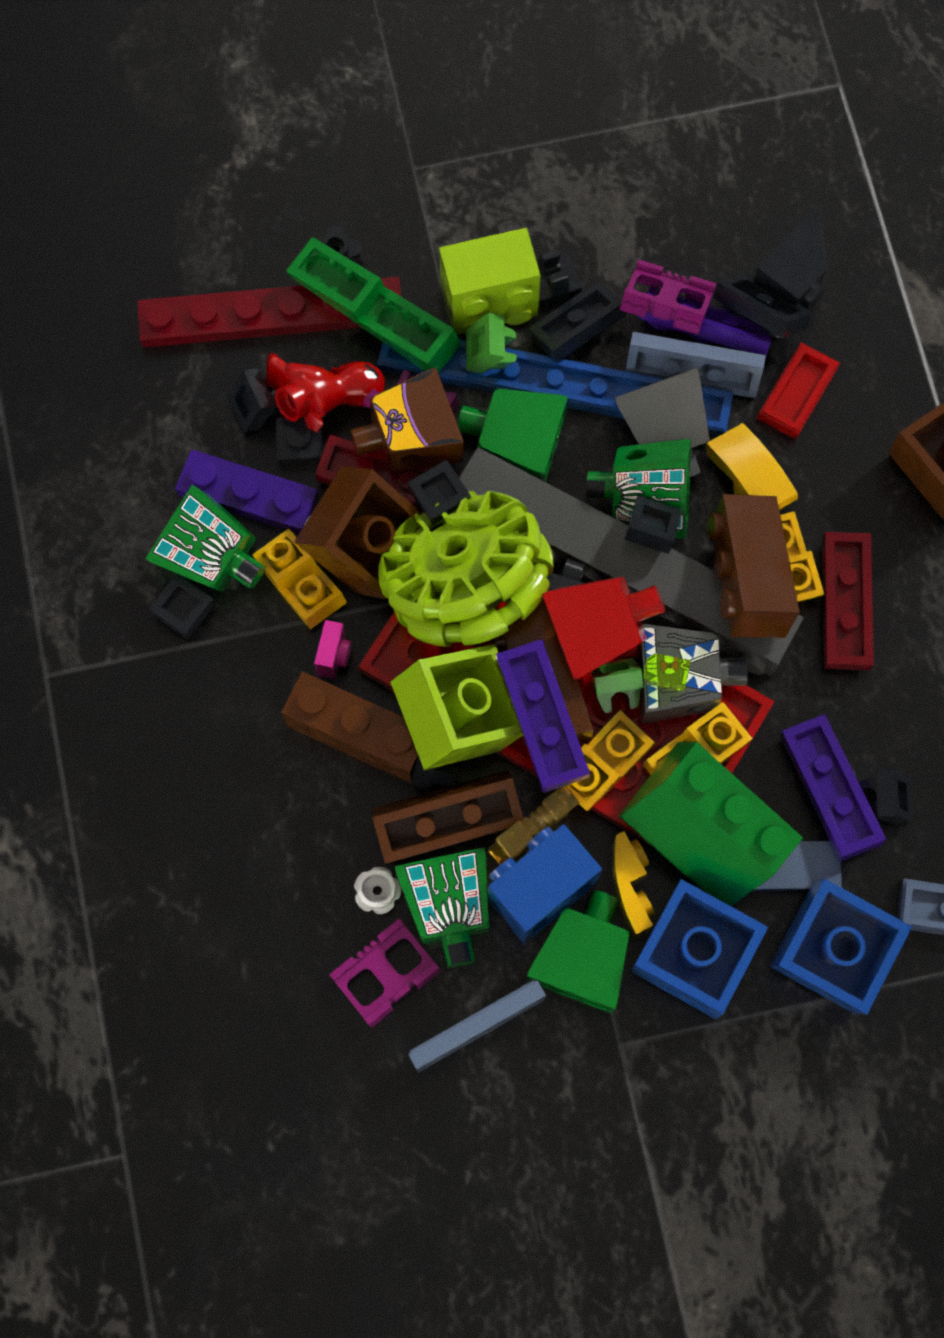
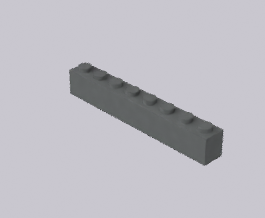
(597, 540)

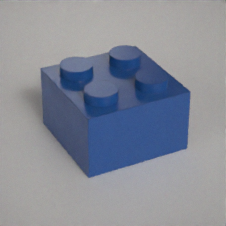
(543, 882)
(840, 946)
(699, 949)

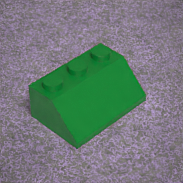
(710, 824)

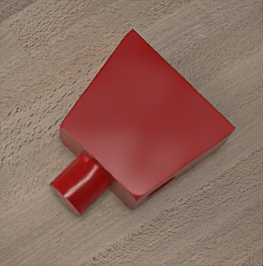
(600, 620)

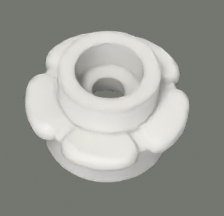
(378, 903)

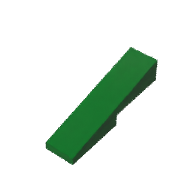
(374, 307)

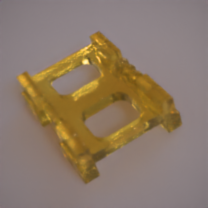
(517, 837)

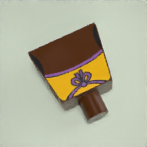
(412, 425)

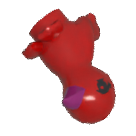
(314, 391)

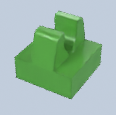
(487, 344)
(616, 677)

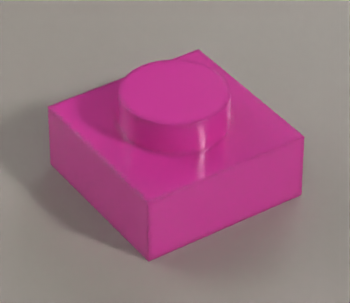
(332, 650)

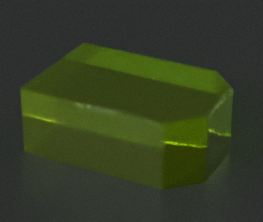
(666, 672)

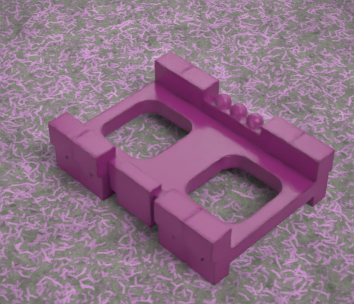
(664, 304)
(394, 984)

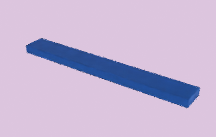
(586, 385)

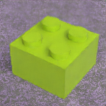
(490, 276)
(456, 706)

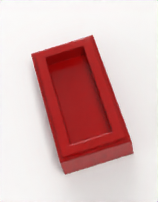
(798, 390)

